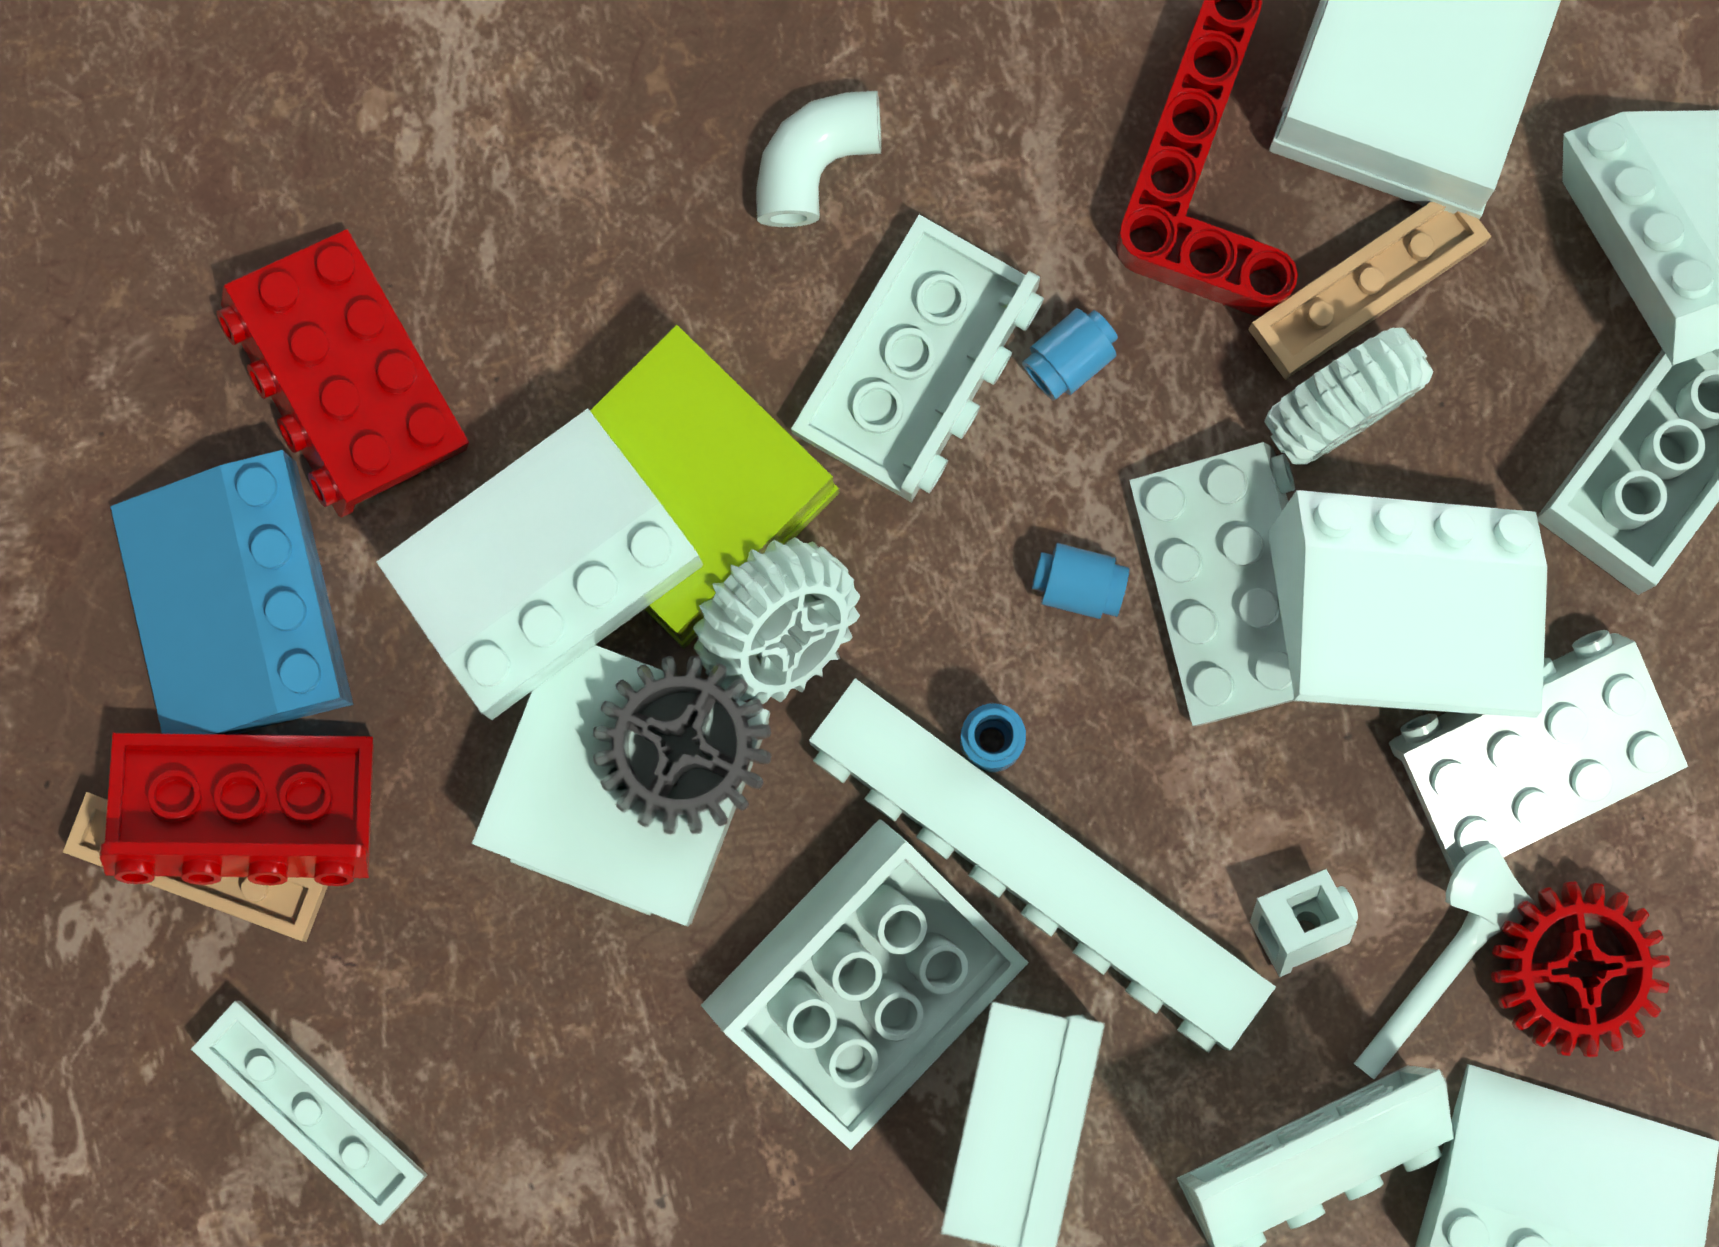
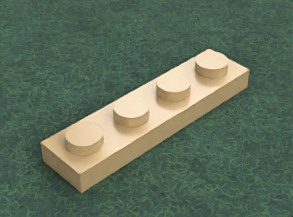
(1366, 286)
(281, 908)

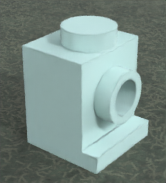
(1312, 900)

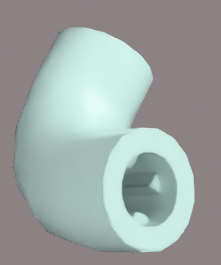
(804, 147)

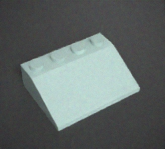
(1654, 208)
(539, 564)
(1411, 603)
(864, 984)
(1320, 1157)
(1564, 1173)

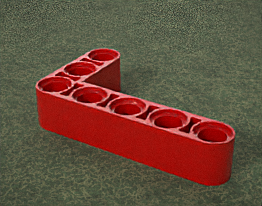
(1186, 157)

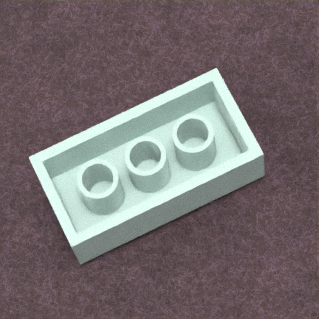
(1646, 475)

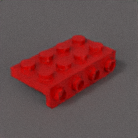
(339, 372)
(238, 808)

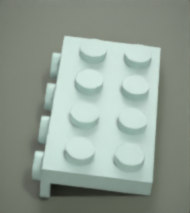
(918, 359)
(1217, 577)
(1529, 777)

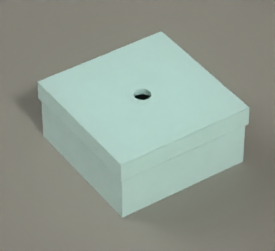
(1414, 94)
(564, 825)
(1022, 1128)

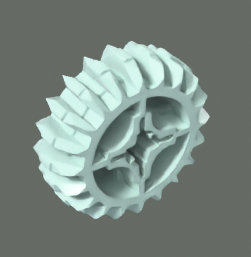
(1348, 396)
(778, 619)

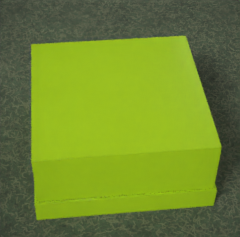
(712, 464)

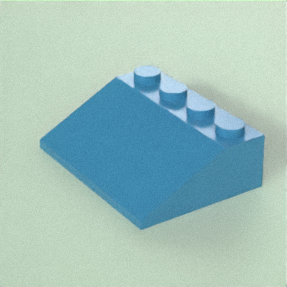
(231, 599)

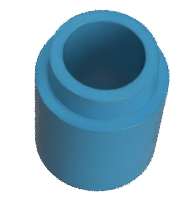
(1071, 353)
(1080, 581)
(993, 717)

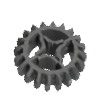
(631, 720)

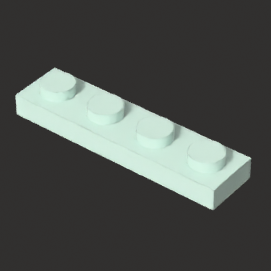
(309, 1112)

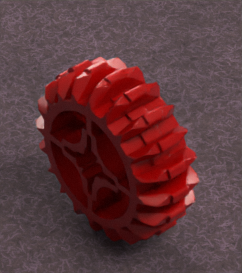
(1585, 999)

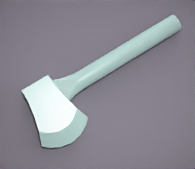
(1491, 895)

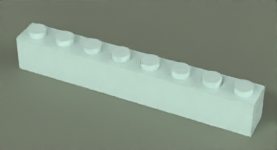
(1041, 866)

